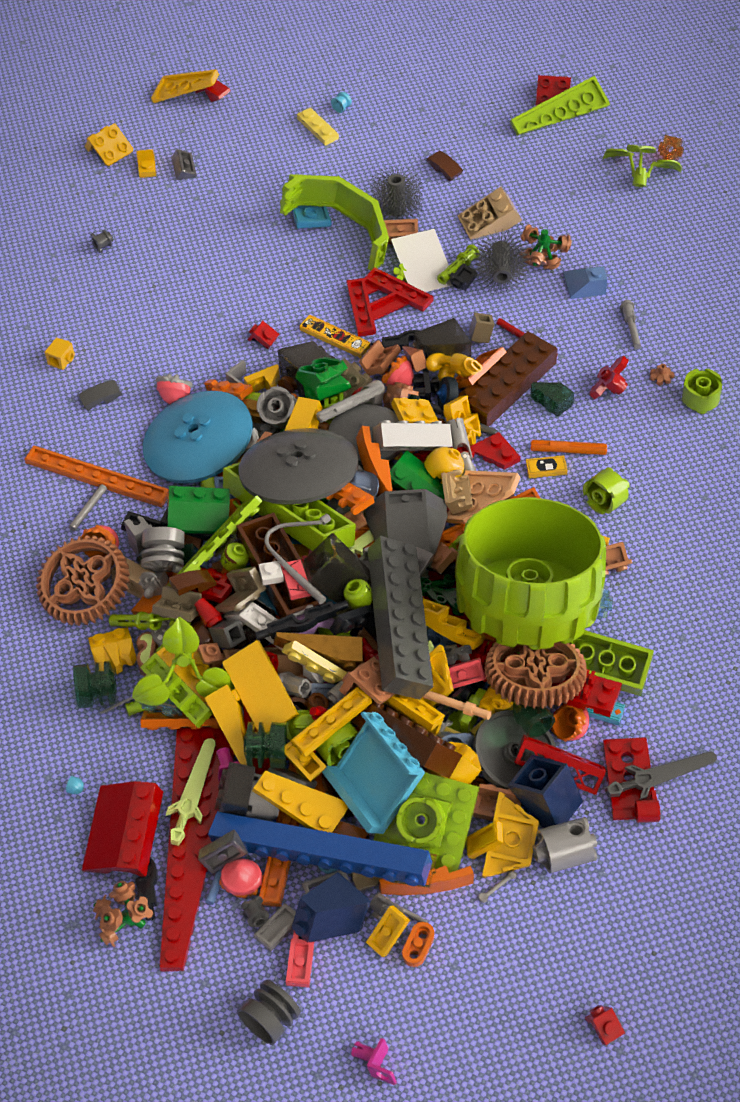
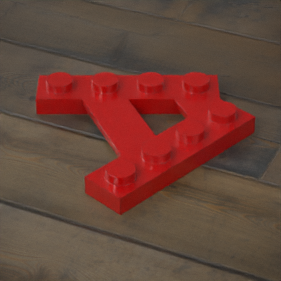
(399, 295)

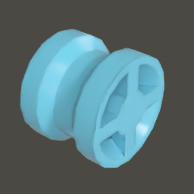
(341, 102)

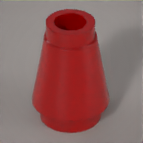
(209, 615)

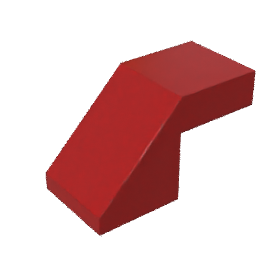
(216, 91)

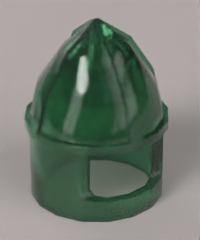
(533, 721)

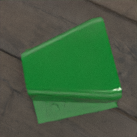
(323, 378)

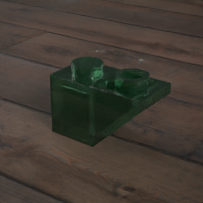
(552, 396)

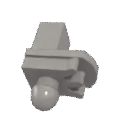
(153, 583)

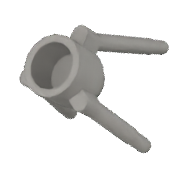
(380, 905)

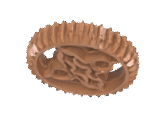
(66, 557)
(558, 663)

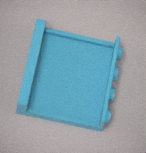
(375, 774)

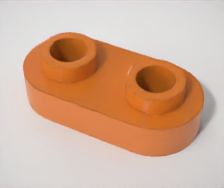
(416, 945)

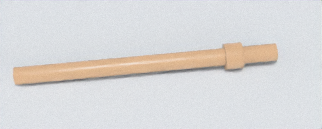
(468, 708)

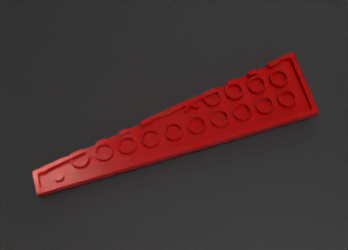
(184, 871)

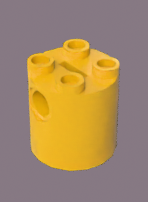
(467, 767)

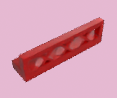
(563, 756)

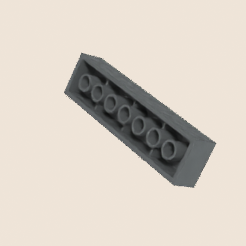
(399, 618)

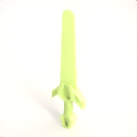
(188, 803)

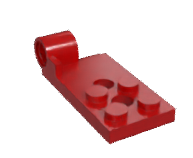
(628, 805)

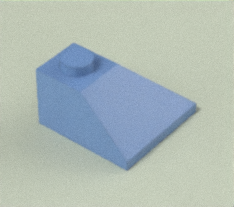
(586, 282)

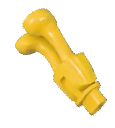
(448, 365)

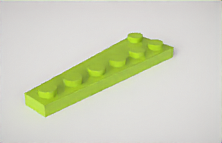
(574, 102)
(205, 553)

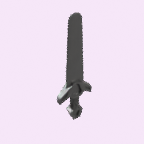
(654, 776)

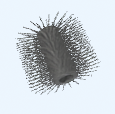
(396, 194)
(501, 262)

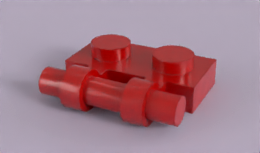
(221, 590)

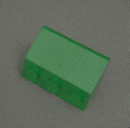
(411, 474)
(197, 508)

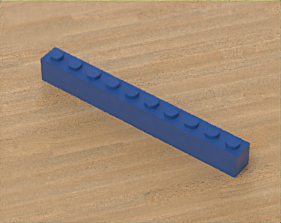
(326, 849)

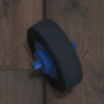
(447, 391)

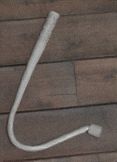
(300, 579)

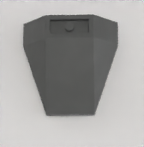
(409, 517)

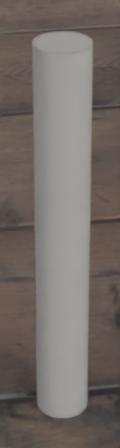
(87, 508)

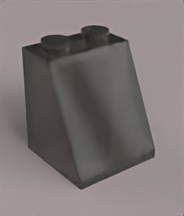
(443, 338)
(299, 355)
(333, 567)

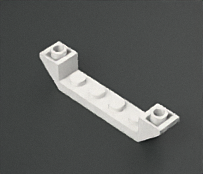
(257, 619)

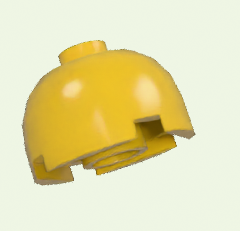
(443, 460)

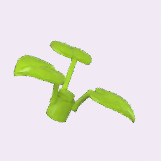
(640, 175)
(181, 641)

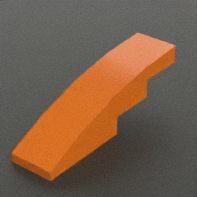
(371, 459)
(440, 882)

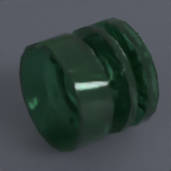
(94, 684)
(266, 744)

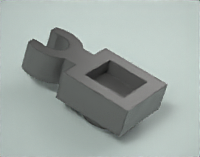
(454, 653)

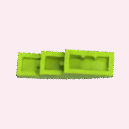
(180, 692)

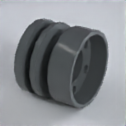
(269, 1012)

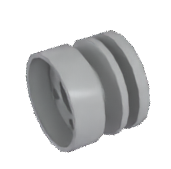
(162, 548)

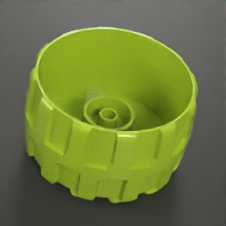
(530, 572)

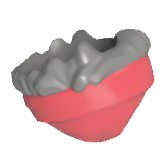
(172, 387)

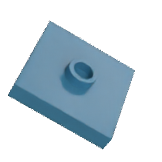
(311, 216)

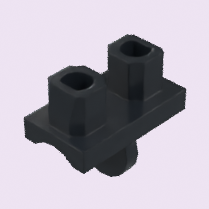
(429, 385)

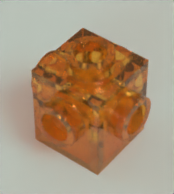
(669, 142)

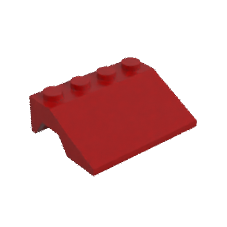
(123, 828)

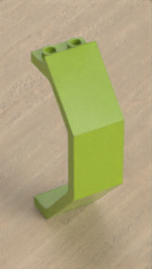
(345, 198)

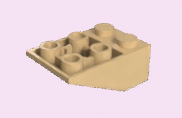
(490, 214)

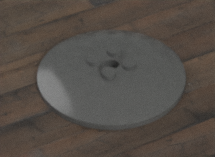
(280, 477)

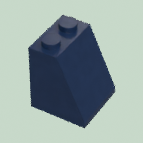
(546, 790)
(330, 910)

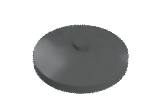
(349, 423)
(498, 745)

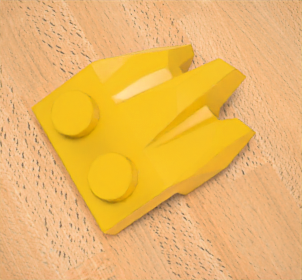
(460, 409)
(113, 646)

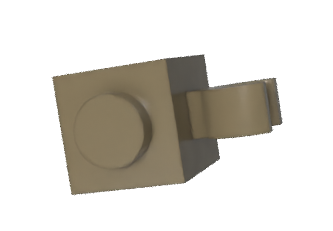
(481, 328)

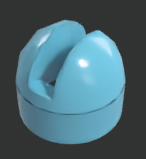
(75, 785)

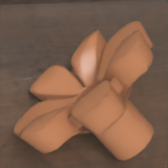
(661, 374)

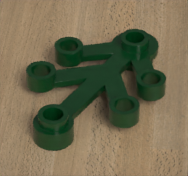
(432, 588)

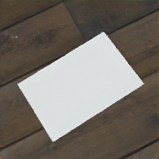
(422, 259)

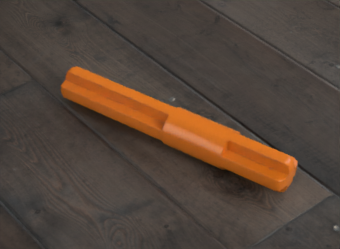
(569, 447)

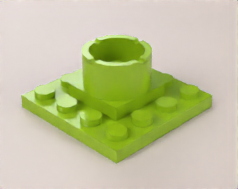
(447, 814)

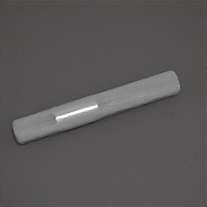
(349, 403)

